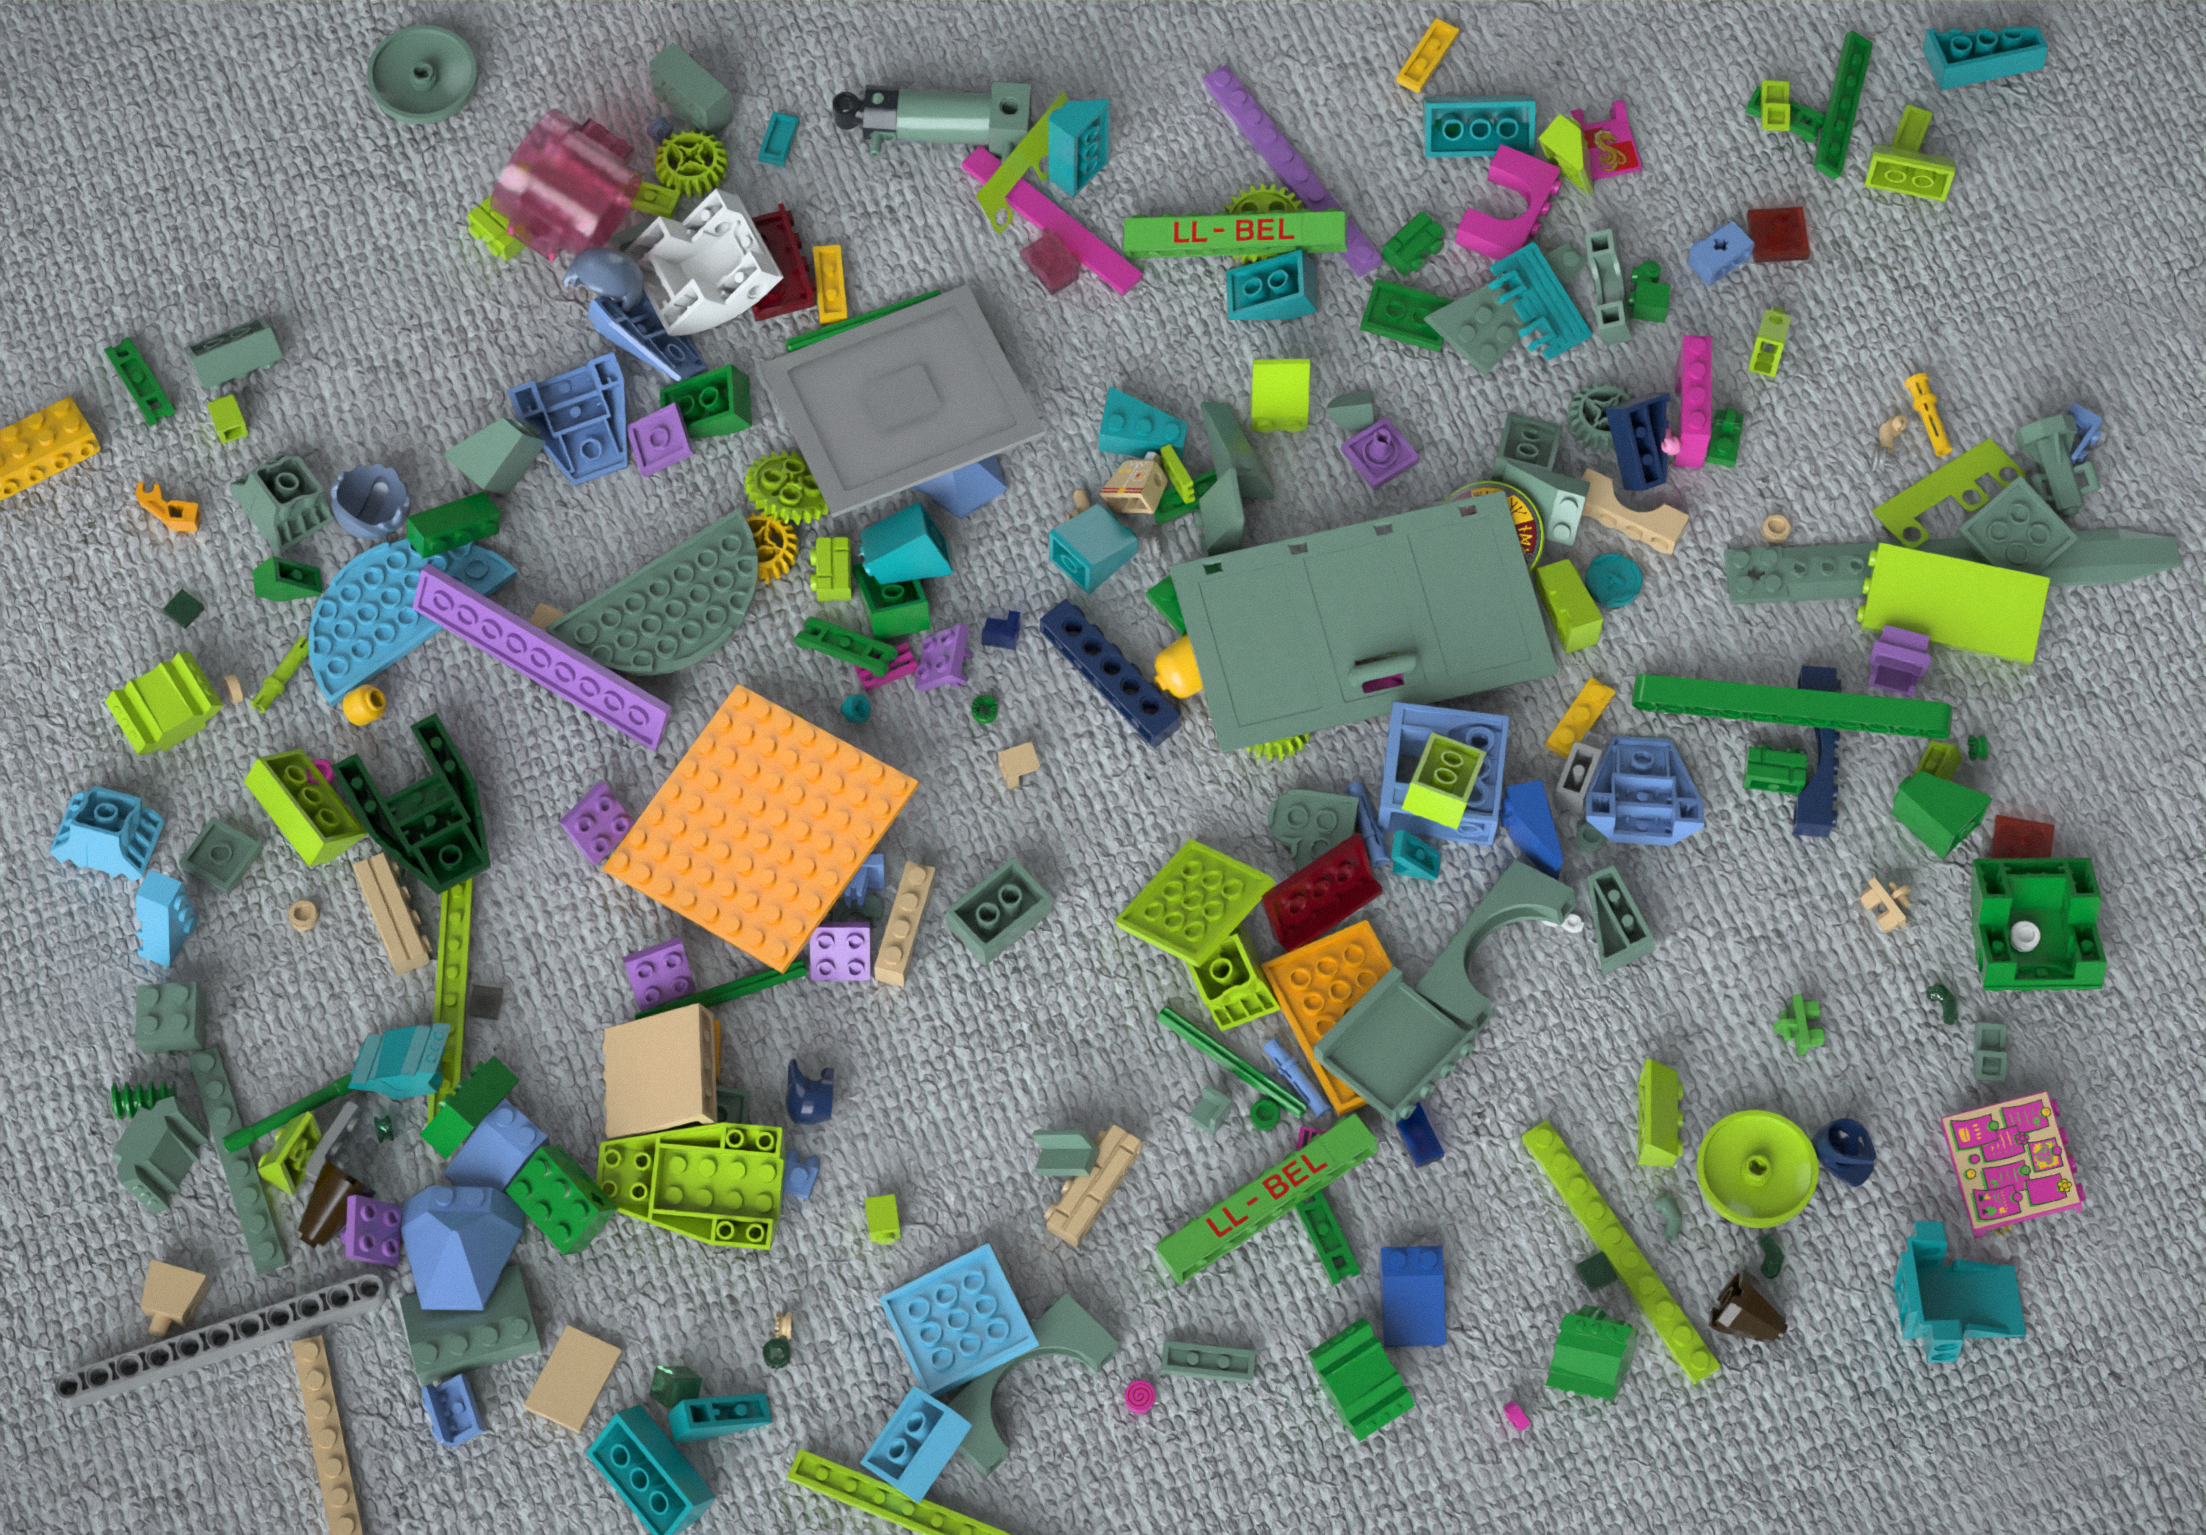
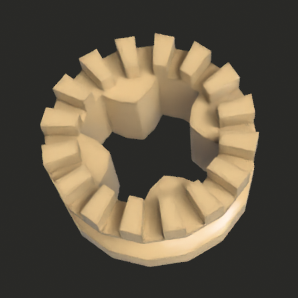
(785, 1325)

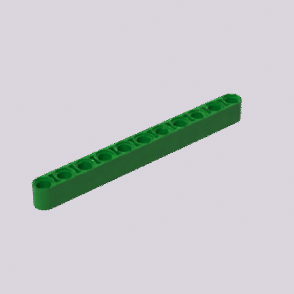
(1792, 706)

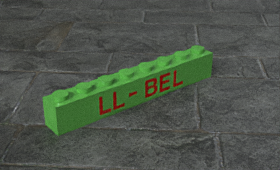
(1235, 234)
(1266, 1198)

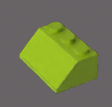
(1566, 148)
(1910, 172)
(1659, 1115)

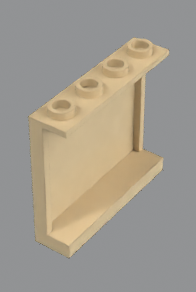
(660, 1072)

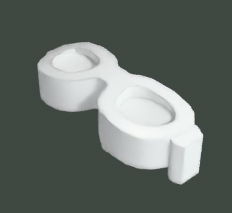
(1571, 924)

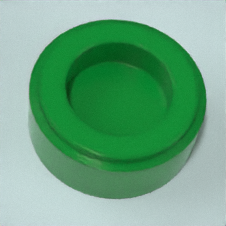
(1265, 1115)

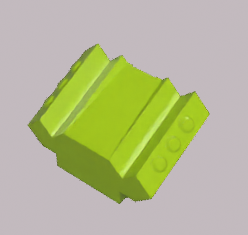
(165, 705)
(1234, 982)

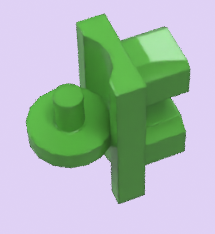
(1804, 1037)

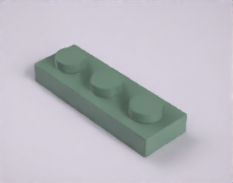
(1208, 1362)

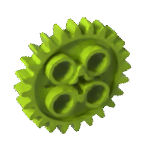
(1262, 202)
(784, 488)

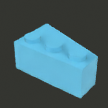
(165, 917)

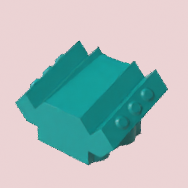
(401, 1062)

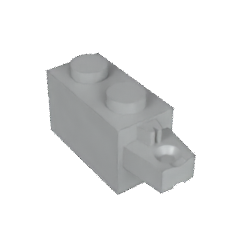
(1579, 772)

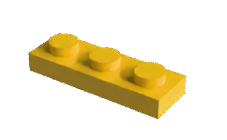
(1427, 55)
(830, 283)
(1580, 717)

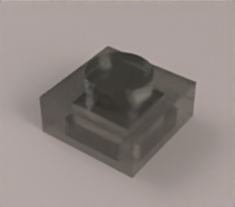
(485, 1002)

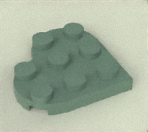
(1312, 822)

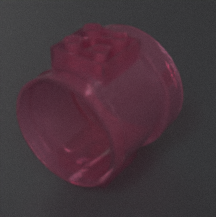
(566, 186)

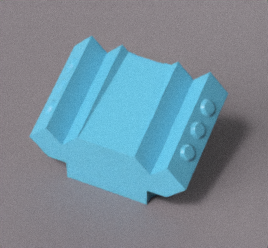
(108, 833)

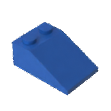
(1531, 826)
(1412, 1296)

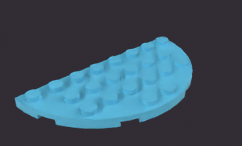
(368, 612)

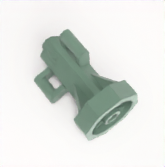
(2050, 445)

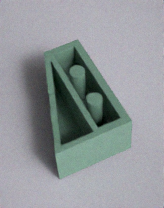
(1617, 921)

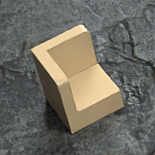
(1017, 762)

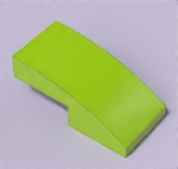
(1775, 105)

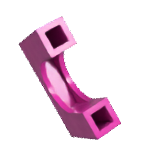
(1530, 178)
(1694, 384)

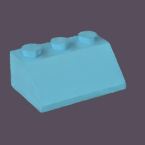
(916, 1444)

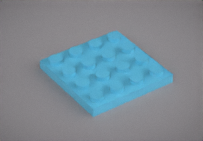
(958, 1321)

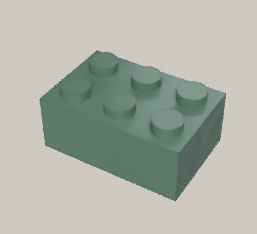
(690, 91)
(999, 911)

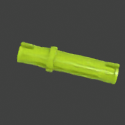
(275, 683)

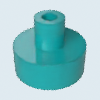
(856, 708)

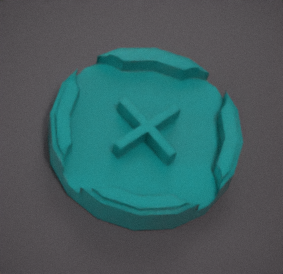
(1613, 580)

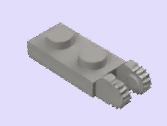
(332, 1142)

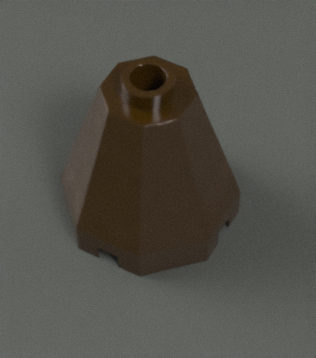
(1748, 1310)

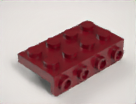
(795, 289)
(1321, 894)

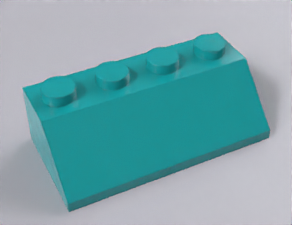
(1482, 125)
(1078, 143)
(650, 1473)

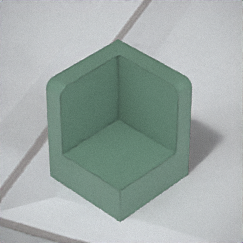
(1211, 1110)

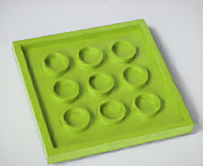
(1194, 902)

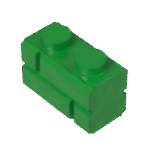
(1413, 244)
(1775, 770)

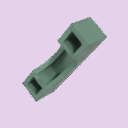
(1612, 302)

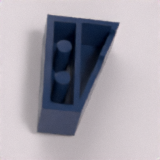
(1637, 438)

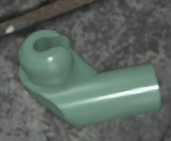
(1672, 1214)

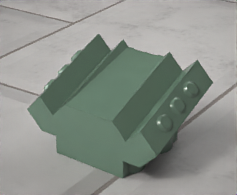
(283, 501)
(158, 1151)

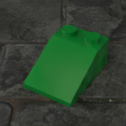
(712, 402)
(892, 607)

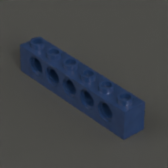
(1152, 727)

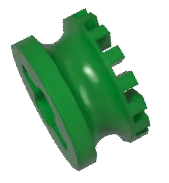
(988, 702)
(1977, 747)

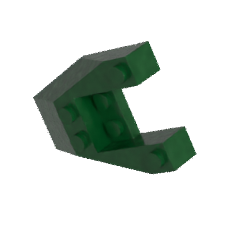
(430, 825)

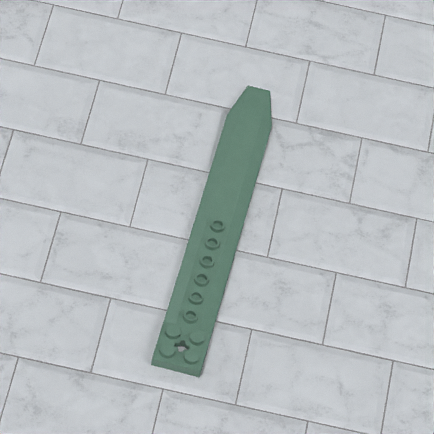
(1841, 569)

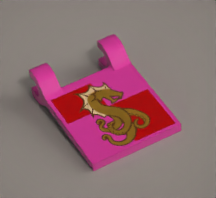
(1610, 143)

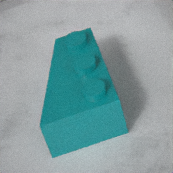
(1138, 428)

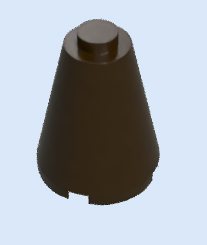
(328, 1205)

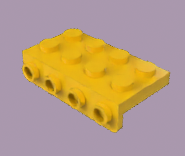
(43, 446)

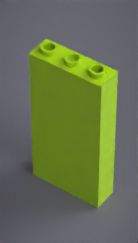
(1954, 602)

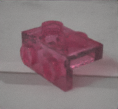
(1051, 261)

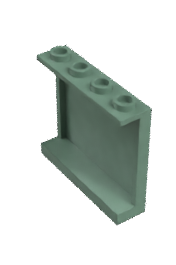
(1393, 1047)

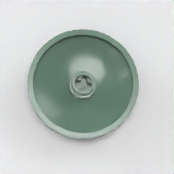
(422, 74)

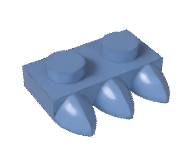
(799, 1177)

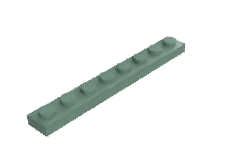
(238, 1166)

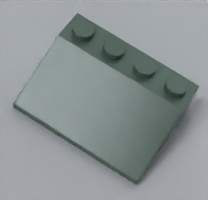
(466, 1340)

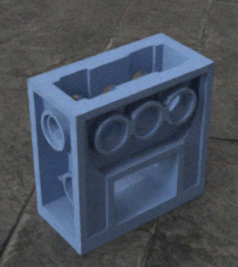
(1408, 735)

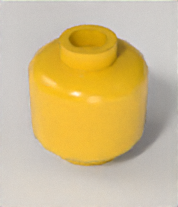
(364, 705)

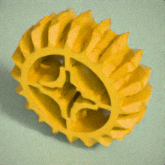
(771, 557)

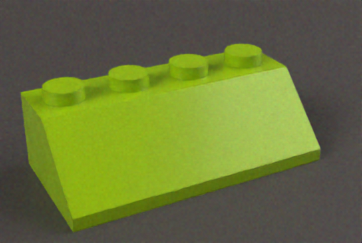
(306, 813)

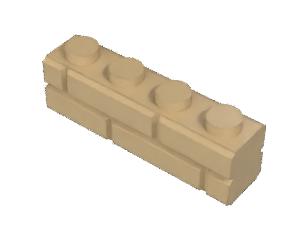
(391, 913)
(1088, 1195)

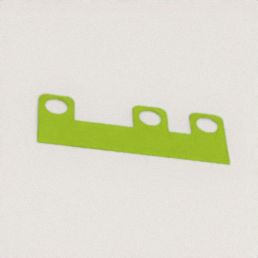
(1027, 153)
(1948, 480)

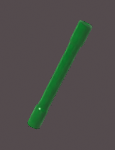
(248, 1134)

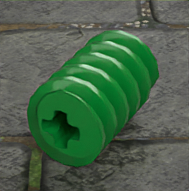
(130, 1100)

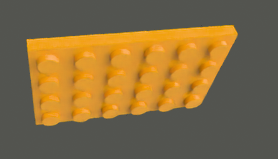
(1320, 986)

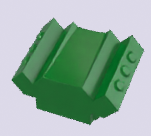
(1592, 1354)
(1360, 1380)

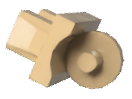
(1893, 916)

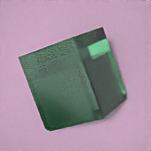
(675, 1384)

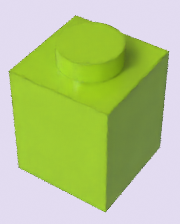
(227, 419)
(882, 1219)

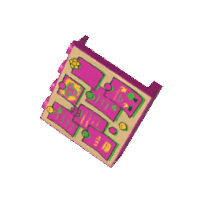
(2012, 1162)

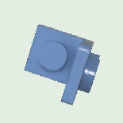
(2088, 426)

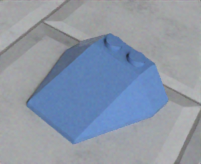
(646, 337)
(579, 418)
(1643, 794)

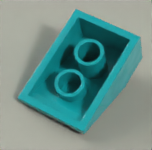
(1273, 288)

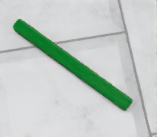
(828, 331)
(731, 989)
(1233, 1062)

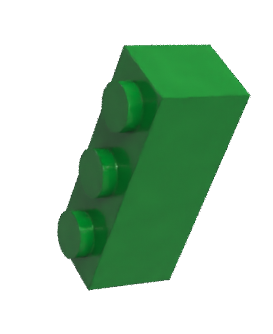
(453, 525)

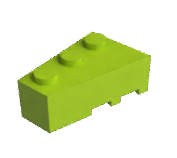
(1569, 605)

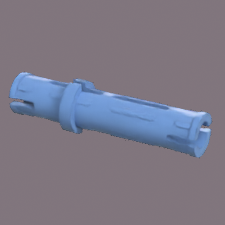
(1370, 833)
(1301, 1082)

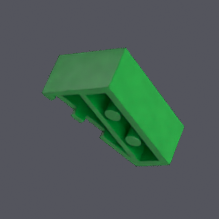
(469, 1105)

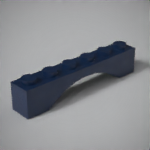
(1814, 805)

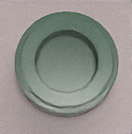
(1589, 838)

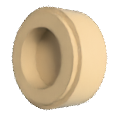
(1776, 528)
(233, 688)
(303, 915)

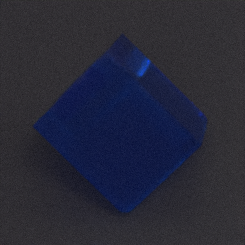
(1002, 632)

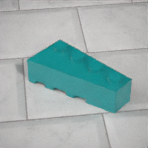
(1983, 55)

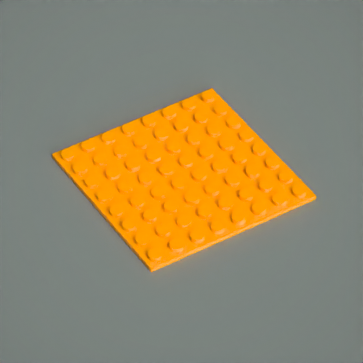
(761, 827)

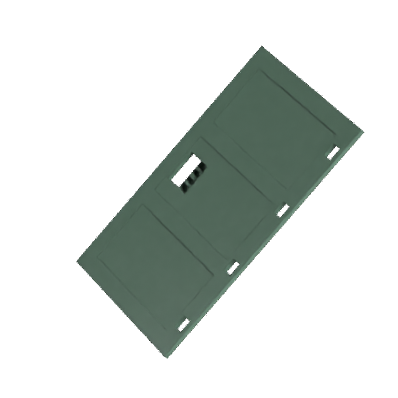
(1285, 629)

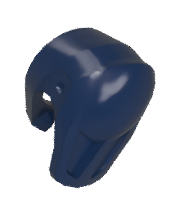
(809, 1100)
(1842, 1152)

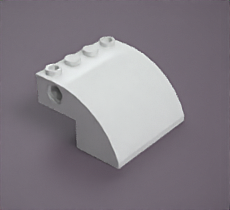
(705, 266)

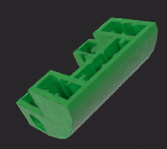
(2056, 897)

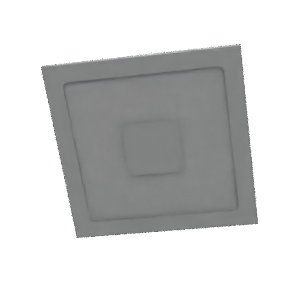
(901, 400)

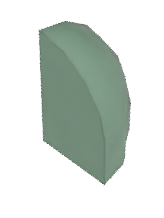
(1352, 410)

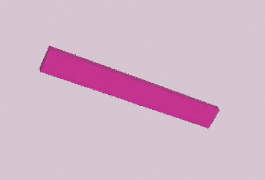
(1045, 213)

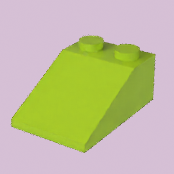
(1279, 395)
(1444, 780)
(288, 1157)

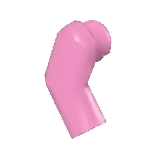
(1672, 444)

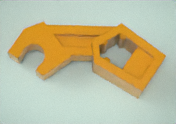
(163, 511)

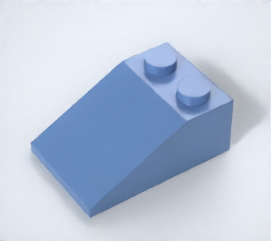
(497, 1150)

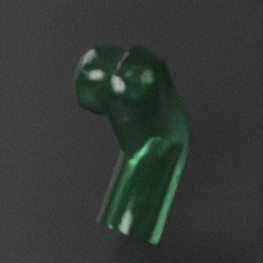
(1947, 1000)
(1773, 1259)

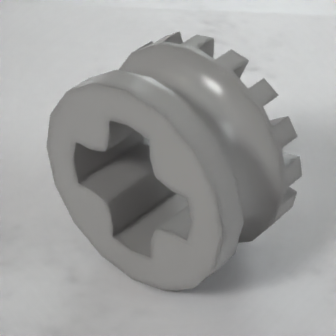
(1878, 458)
(1150, 547)

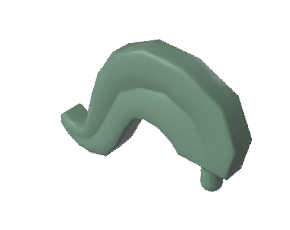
(871, 910)

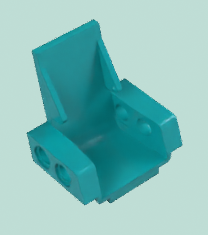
(1953, 1300)

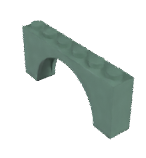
(1517, 896)
(1060, 1331)

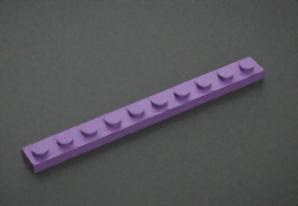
(1286, 161)

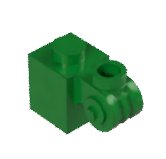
(1650, 297)

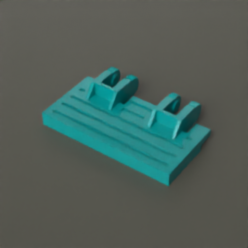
(1541, 301)

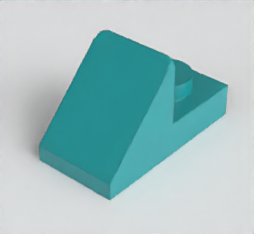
(1414, 857)

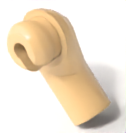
(1890, 430)
(1081, 501)

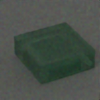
(183, 609)
(1596, 1272)

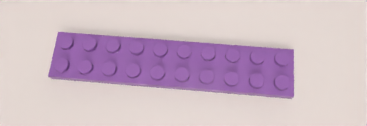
(541, 657)

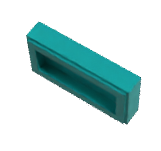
(778, 139)

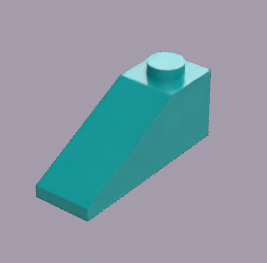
(718, 1416)

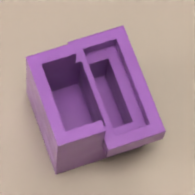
(1899, 660)

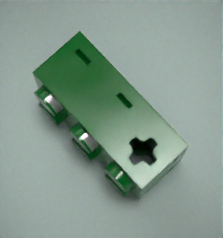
(561, 1199)

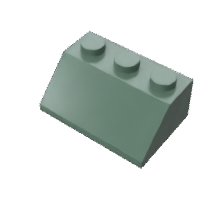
(234, 353)

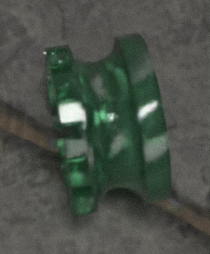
(382, 1128)
(776, 1362)

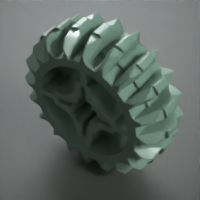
(1593, 404)

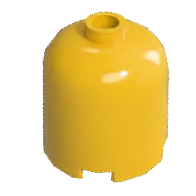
(1177, 669)

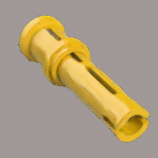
(1925, 402)

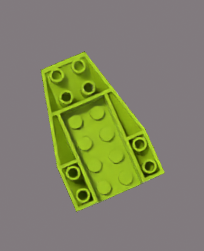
(701, 1181)

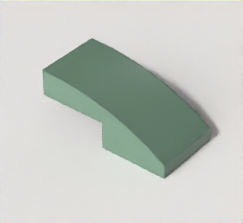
(1989, 1052)

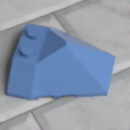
(966, 487)
(459, 1243)

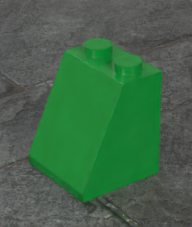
(1939, 810)

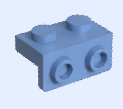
(453, 1411)

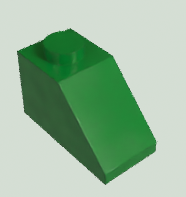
(286, 580)

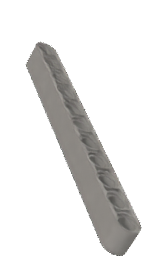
(207, 1336)

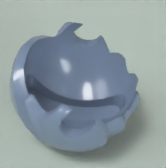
(608, 275)
(370, 501)

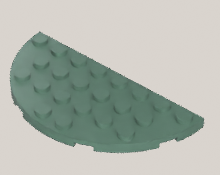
(672, 607)

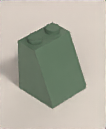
(498, 454)

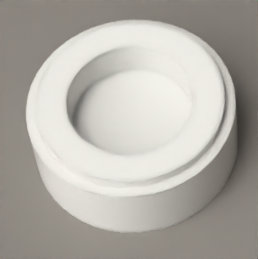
(2024, 936)

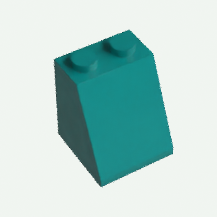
(905, 547)
(1091, 547)

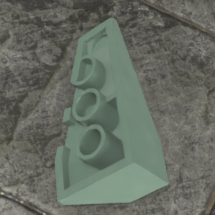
(1233, 449)

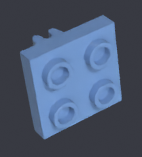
(868, 877)

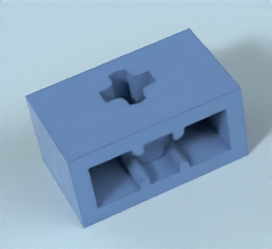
(1720, 252)

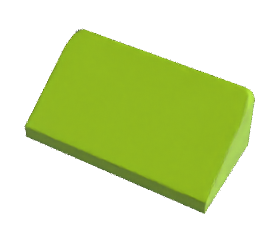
(1940, 760)

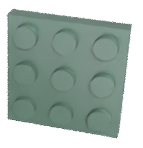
(2017, 531)

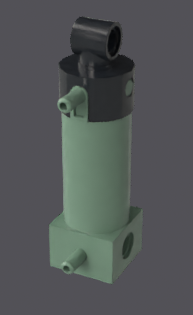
(939, 116)

